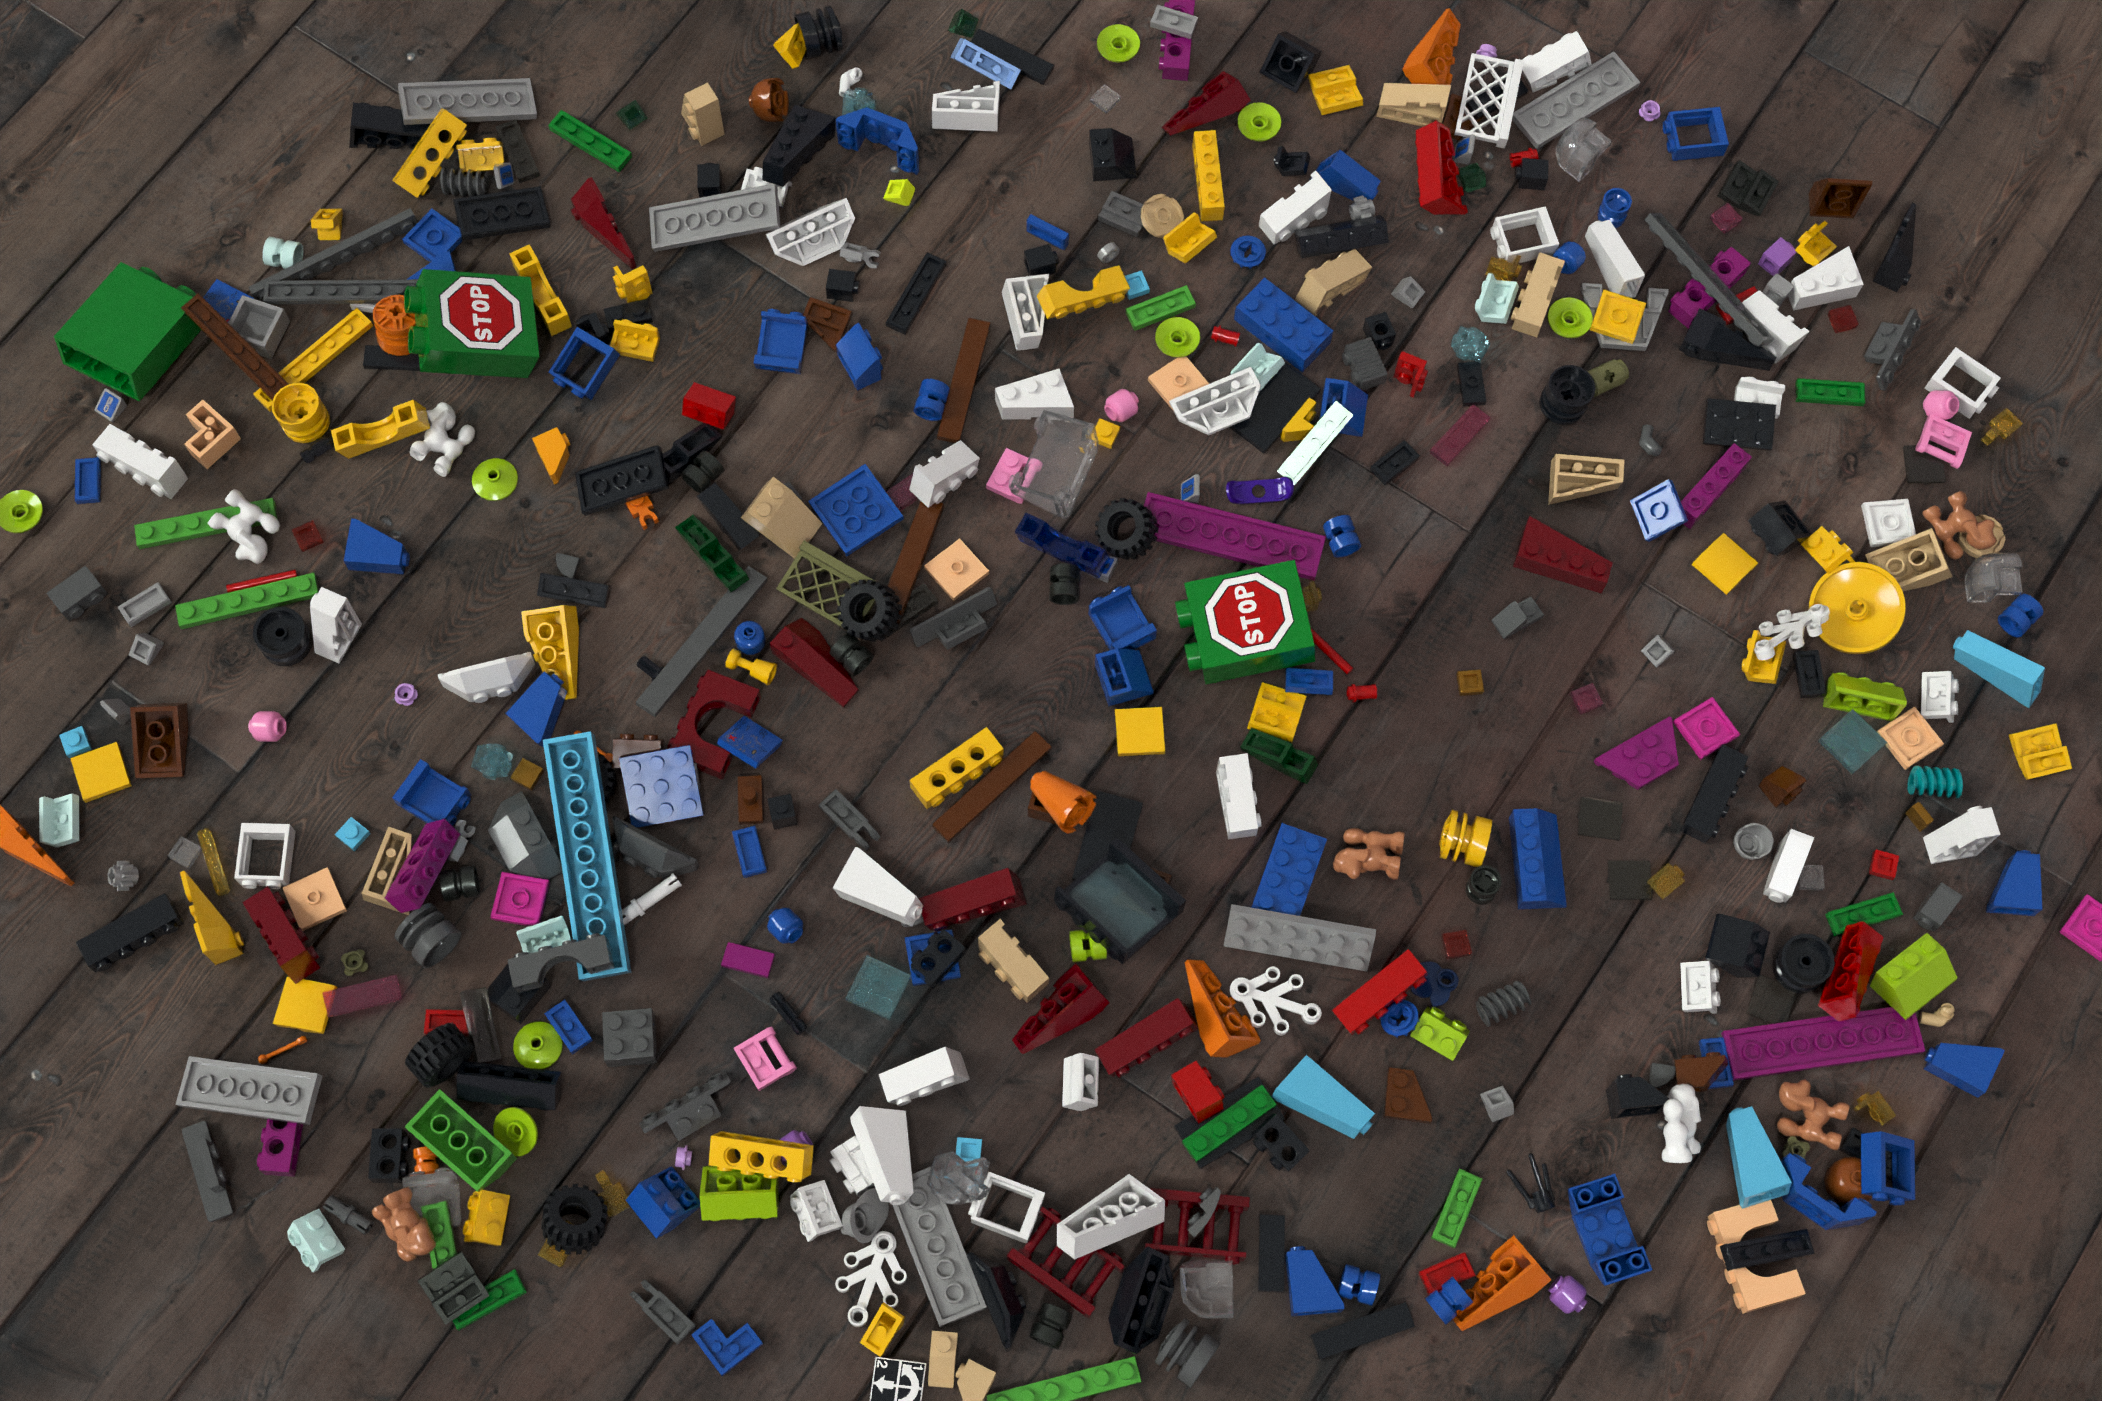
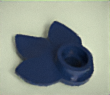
(1433, 987)

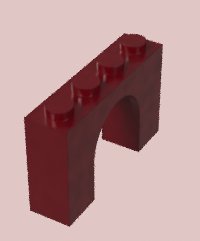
(713, 693)

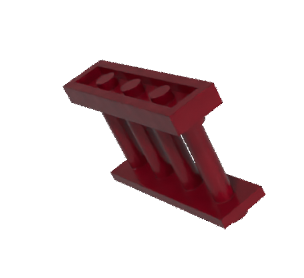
(1186, 1201)
(1064, 1286)

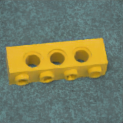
(443, 121)
(1208, 175)
(981, 743)
(723, 1156)

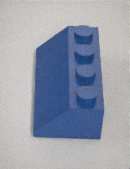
(1537, 859)

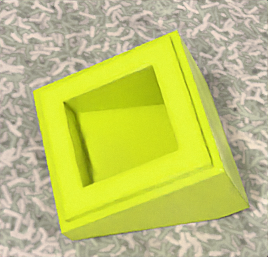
(899, 192)

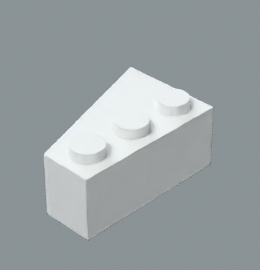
(1555, 62)
(1297, 211)
(1827, 282)
(1024, 309)
(1785, 333)
(332, 624)
(1237, 796)
(1962, 836)

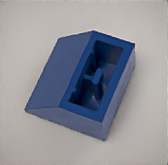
(860, 357)
(1351, 398)
(1122, 675)
(663, 1201)

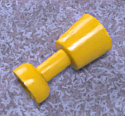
(759, 669)

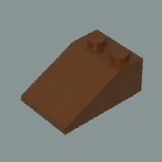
(1837, 197)
(159, 739)

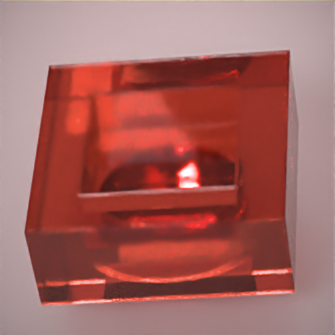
(1843, 319)
(307, 536)
(1456, 944)

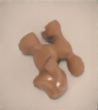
(1978, 535)
(1374, 857)
(1816, 1111)
(405, 1225)

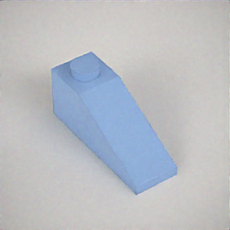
(985, 63)

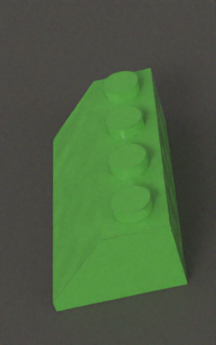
(460, 1142)

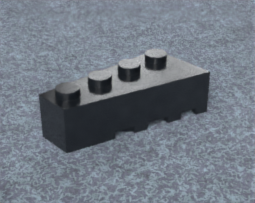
(383, 126)
(796, 142)

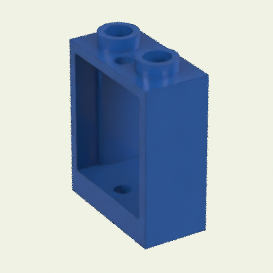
(1709, 116)
(567, 355)
(1874, 1167)

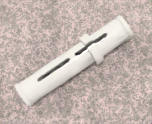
(648, 899)

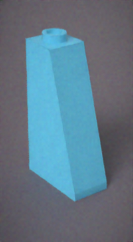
(2000, 667)
(1324, 1099)
(1754, 1160)

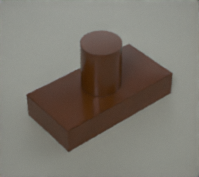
(750, 800)

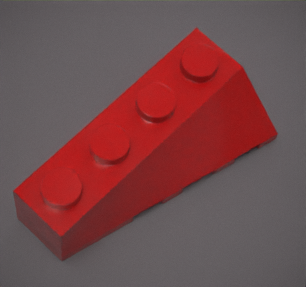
(1438, 171)
(1851, 972)
(1380, 992)

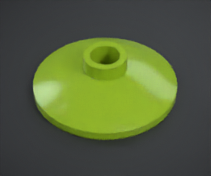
(1120, 36)
(1259, 114)
(1573, 310)
(1179, 329)
(498, 487)
(16, 503)
(545, 1054)
(508, 1133)

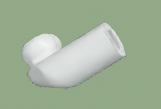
(848, 79)

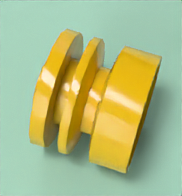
(300, 412)
(1465, 838)

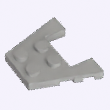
(1655, 301)

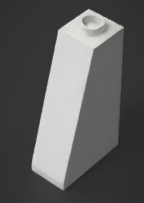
(1614, 259)
(875, 889)
(886, 1151)

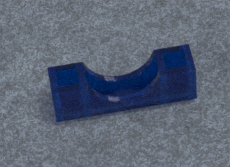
(1046, 539)

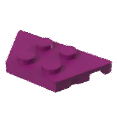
(1643, 756)

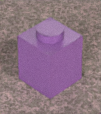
(1777, 257)

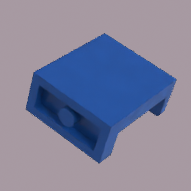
(781, 341)
(1121, 620)
(431, 795)

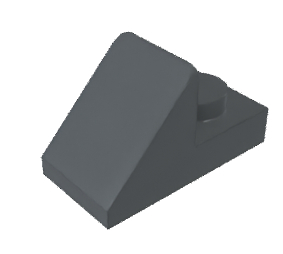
(1517, 617)

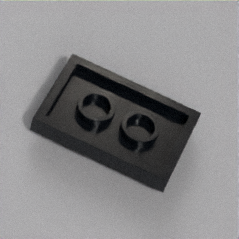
(1739, 422)

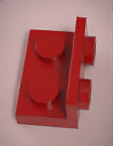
(1411, 371)

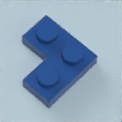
(723, 1351)

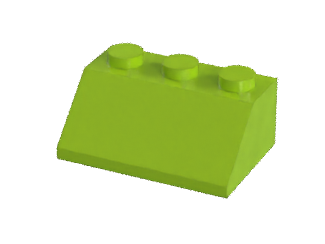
(1864, 696)
(1914, 976)
(737, 1195)

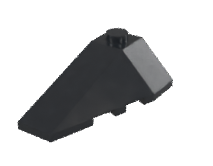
(1898, 259)
(1714, 342)

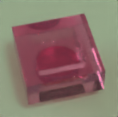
(1726, 218)
(1586, 698)

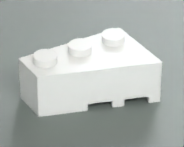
(967, 109)
(1033, 395)
(943, 474)
(924, 1076)

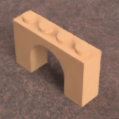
(1751, 1290)

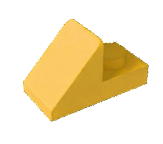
(791, 46)
(328, 223)
(1300, 423)
(882, 1329)

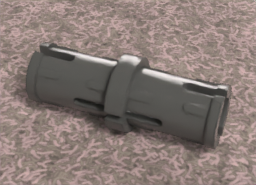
(348, 1214)

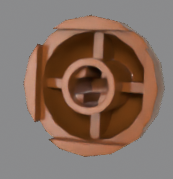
(769, 100)
(1844, 1180)

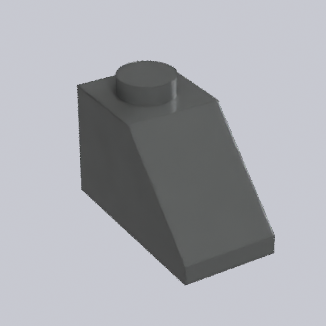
(1937, 907)

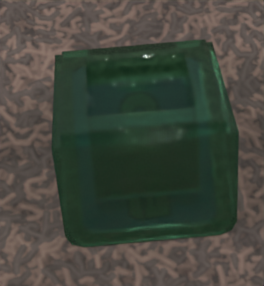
(963, 23)
(631, 115)
(1472, 177)

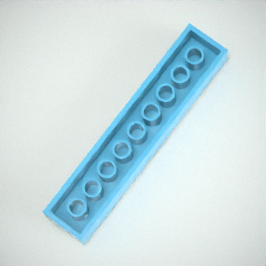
(586, 846)

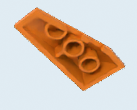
(1433, 56)
(22, 846)
(1218, 1021)
(1504, 1283)

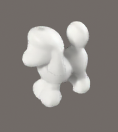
(436, 439)
(240, 527)
(1682, 1117)

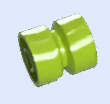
(1096, 950)

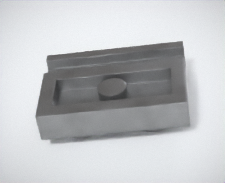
(1122, 213)

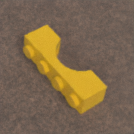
(544, 298)
(1060, 299)
(360, 438)

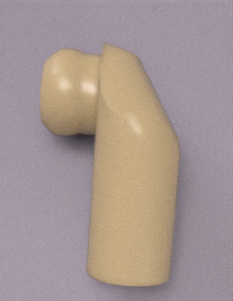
(1939, 1018)

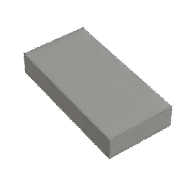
(144, 604)

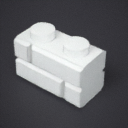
(1080, 1082)
(851, 1162)

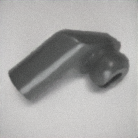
(1647, 443)

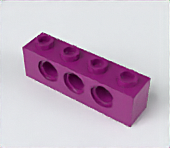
(1176, 66)
(1729, 262)
(1714, 484)
(422, 866)
(286, 1161)

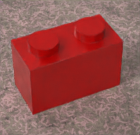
(708, 405)
(1197, 1091)

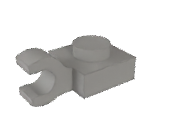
(857, 253)
(459, 847)

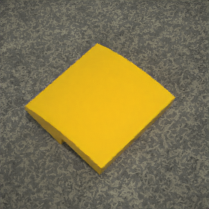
(1335, 90)
(1725, 563)
(1277, 712)
(2040, 751)
(303, 1006)

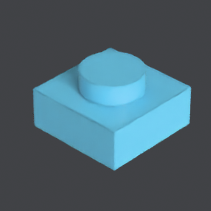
(1137, 284)
(75, 742)
(352, 834)
(968, 1148)

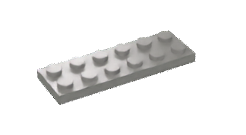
(1575, 98)
(468, 100)
(714, 217)
(1299, 937)
(249, 1090)
(938, 1254)

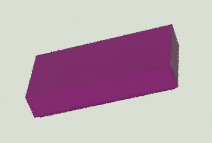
(748, 960)

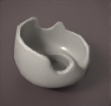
(1753, 841)

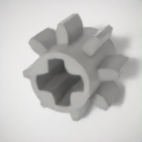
(1361, 208)
(123, 875)

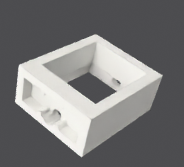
(1544, 227)
(1973, 368)
(264, 831)
(1031, 1216)

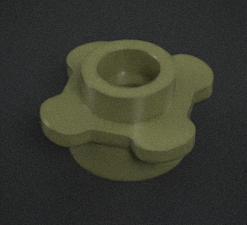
(348, 959)
(1793, 1143)

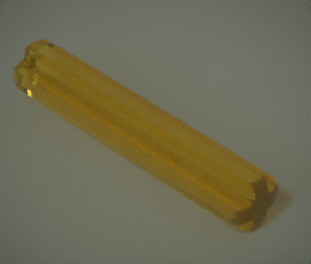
(213, 862)

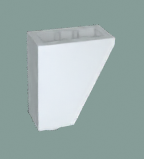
(1787, 865)

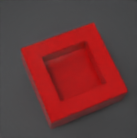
(1884, 864)

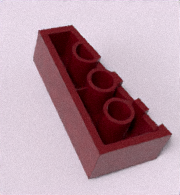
(1560, 558)
(973, 900)
(281, 934)
(1147, 1038)

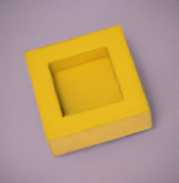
(1106, 433)

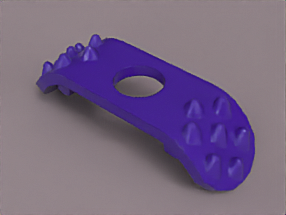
(1275, 490)

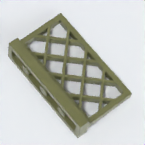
(826, 563)

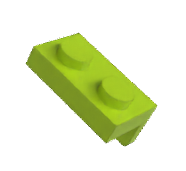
(1440, 1032)

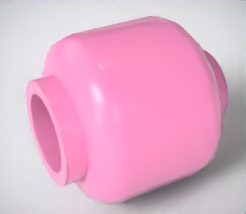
(1941, 404)
(1121, 405)
(267, 726)

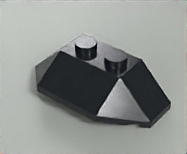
(1000, 1297)
(1141, 1301)

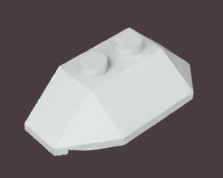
(813, 233)
(1218, 403)
(489, 678)

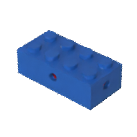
(1283, 324)
(1289, 871)

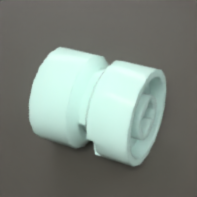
(279, 253)

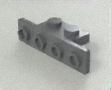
(1890, 346)
(956, 622)
(690, 1111)
(207, 1171)

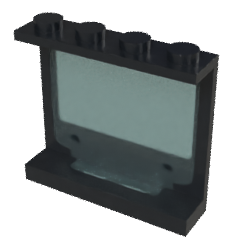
(1120, 902)

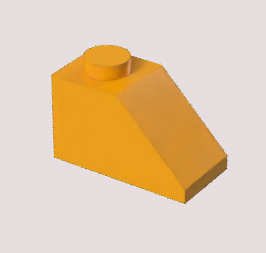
(553, 452)

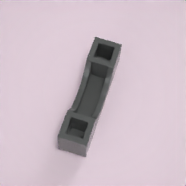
(530, 969)

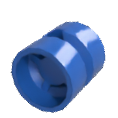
(1615, 206)
(931, 399)
(1343, 539)
(2020, 615)
(1367, 1288)
(1449, 1300)

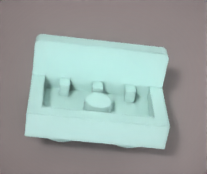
(1496, 299)
(1262, 363)
(59, 820)
(548, 933)
(314, 1240)

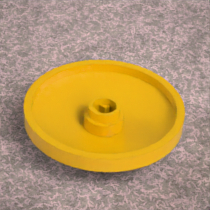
(1863, 607)

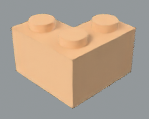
(213, 437)

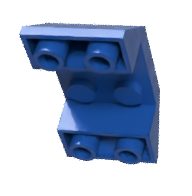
(881, 129)
(1822, 1212)
(1606, 1231)

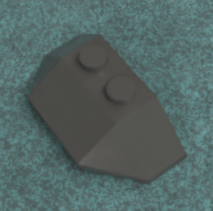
(523, 840)
(650, 853)

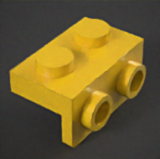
(480, 155)
(1188, 238)
(1815, 245)
(632, 285)
(635, 340)
(1826, 550)
(1762, 670)
(486, 1217)

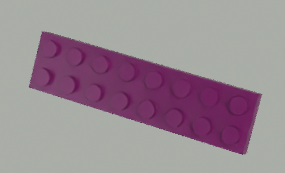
(1234, 535)
(1821, 1043)

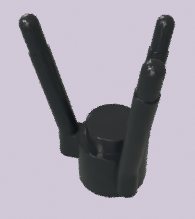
(1542, 1199)

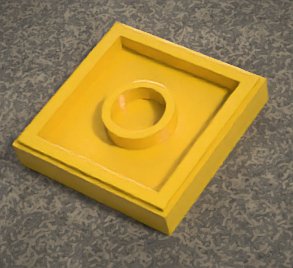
(1618, 316)
(1139, 731)
(101, 772)

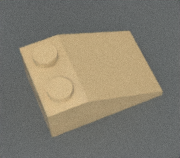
(782, 517)
(1913, 561)

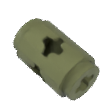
(1609, 376)

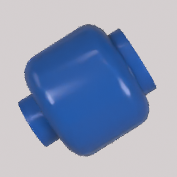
(1572, 255)
(749, 637)
(785, 925)

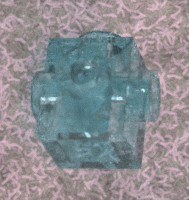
(857, 100)
(1470, 344)
(492, 761)

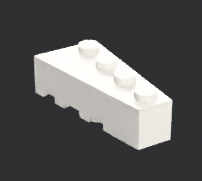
(139, 460)
(1110, 1217)

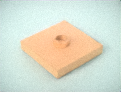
(1177, 379)
(956, 569)
(1910, 738)
(314, 899)

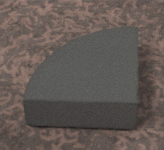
(567, 565)
(1661, 1074)

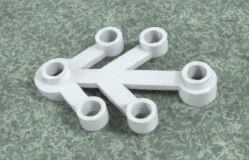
(1794, 631)
(1271, 1000)
(872, 1274)

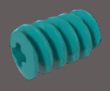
(1935, 779)

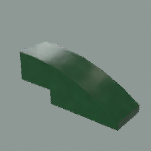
(1280, 755)

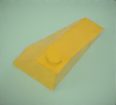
(555, 641)
(213, 932)

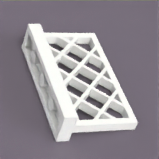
(1507, 104)

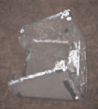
(1057, 463)

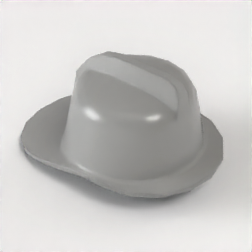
(865, 1216)

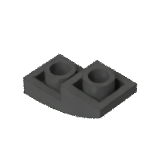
(1208, 1203)

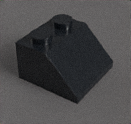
(1290, 61)
(1111, 155)
(1779, 528)
(1737, 946)
(510, 1001)
(1633, 1097)

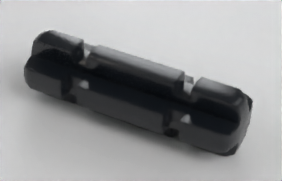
(317, 448)
(788, 1013)

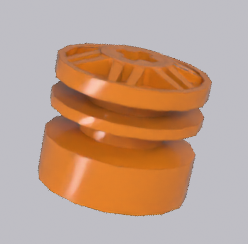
(393, 325)

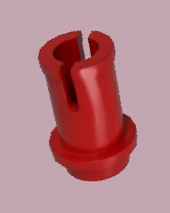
(1516, 158)
(1225, 336)
(1361, 692)

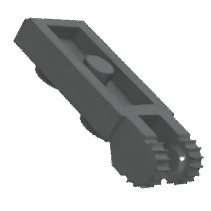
(848, 818)
(664, 1313)

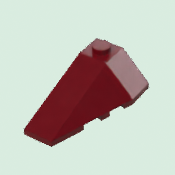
(1219, 99)
(592, 213)
(808, 654)
(1069, 1006)

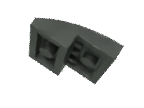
(1748, 188)
(453, 1287)

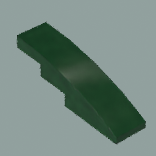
(712, 553)

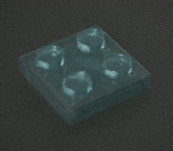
(1852, 741)
(878, 987)

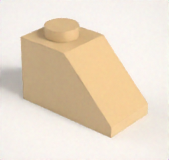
(942, 1359)
(974, 1381)

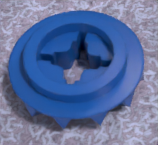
(1243, 244)
(1395, 1011)

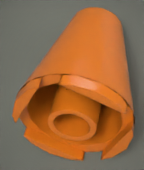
(1063, 800)

